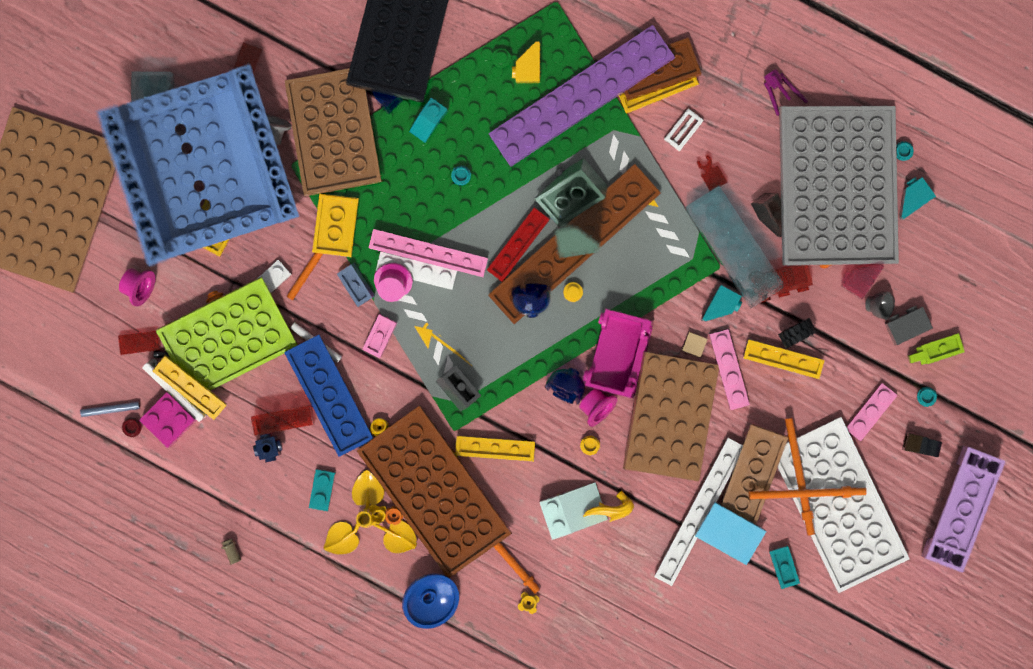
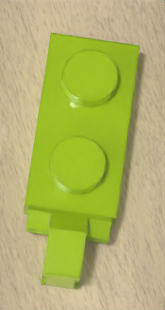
(938, 350)

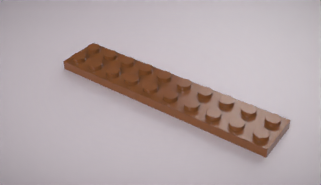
(600, 223)

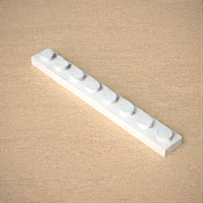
(702, 504)

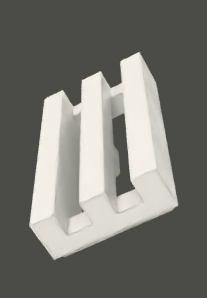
(673, 143)

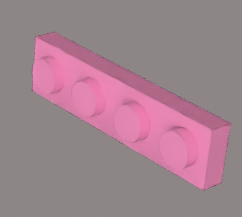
(729, 369)

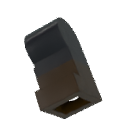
(921, 445)

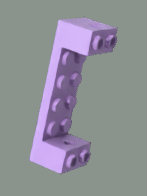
(964, 509)

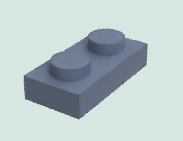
(355, 284)

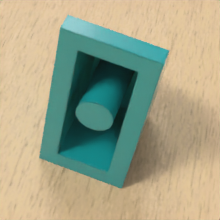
(428, 120)
(915, 196)
(722, 304)

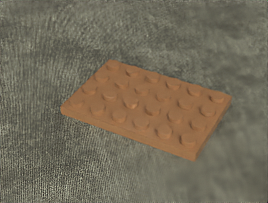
(332, 133)
(671, 416)

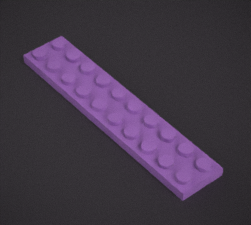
(581, 95)

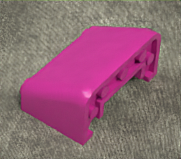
(619, 353)

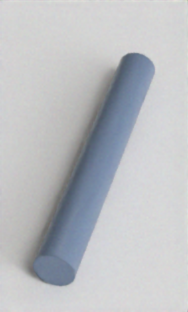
(110, 409)

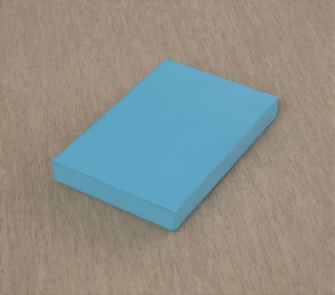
(730, 533)

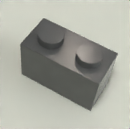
(909, 325)
(458, 388)

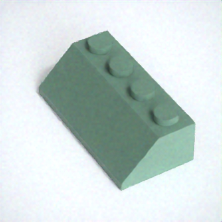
(574, 242)

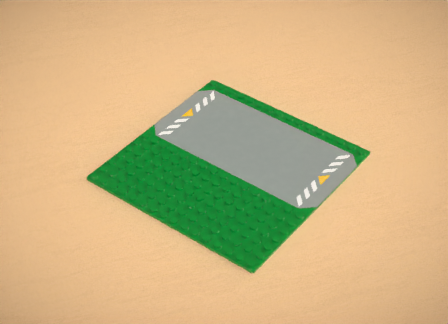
(417, 199)

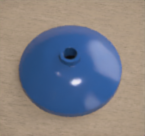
(436, 607)

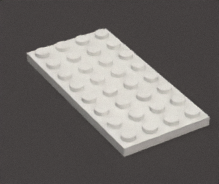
(853, 532)

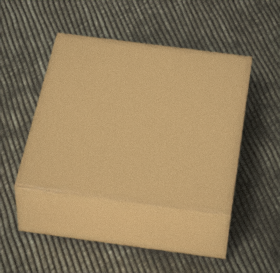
(694, 344)

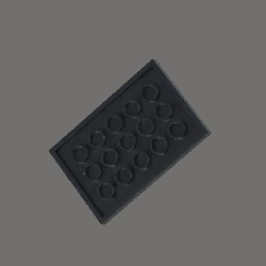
(397, 47)

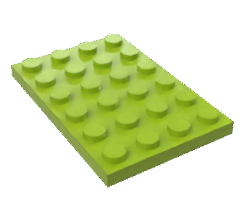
(228, 335)

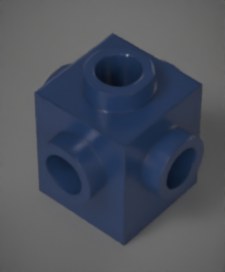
(275, 447)

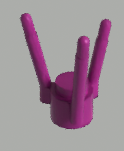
(775, 79)

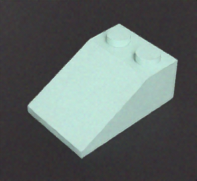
(566, 510)

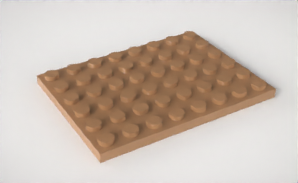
(50, 197)

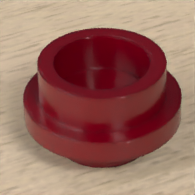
(131, 427)

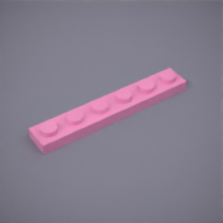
(428, 253)

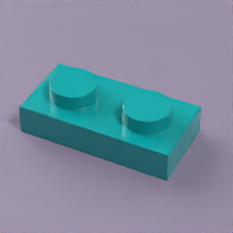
(322, 490)
(784, 567)

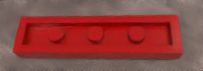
(518, 244)

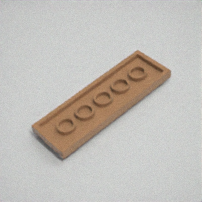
(754, 471)

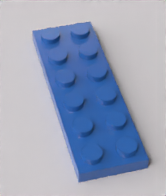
(329, 395)

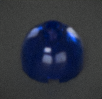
(532, 299)
(566, 385)

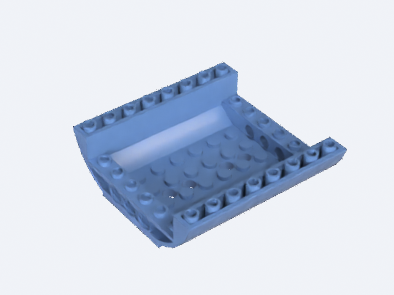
(229, 154)

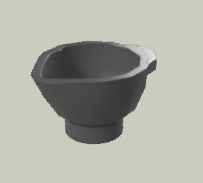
(880, 305)

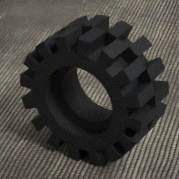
(797, 333)

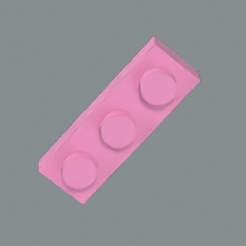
(871, 412)

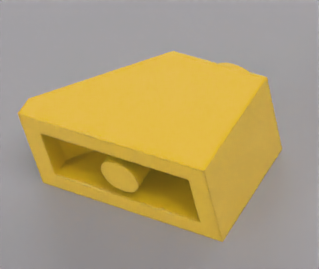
(528, 66)

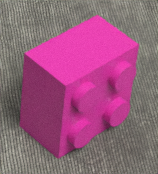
(167, 420)

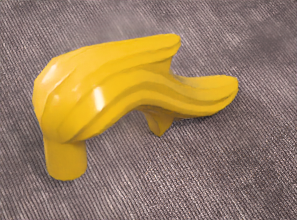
(613, 512)

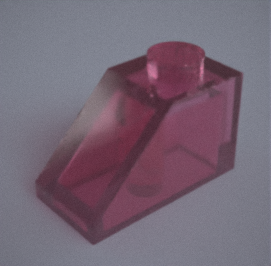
(860, 280)

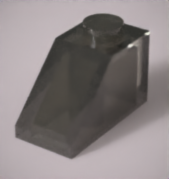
(769, 211)

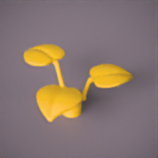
(342, 538)

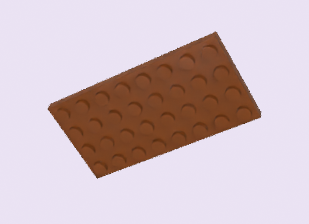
(434, 491)

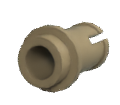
(231, 551)

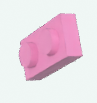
(380, 336)

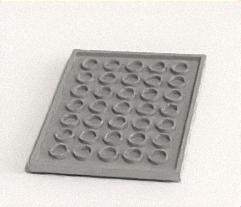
(838, 185)

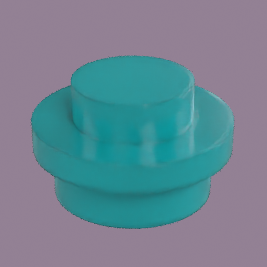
(904, 151)
(461, 175)
(926, 396)

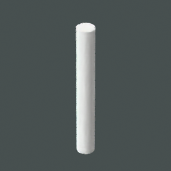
(306, 335)

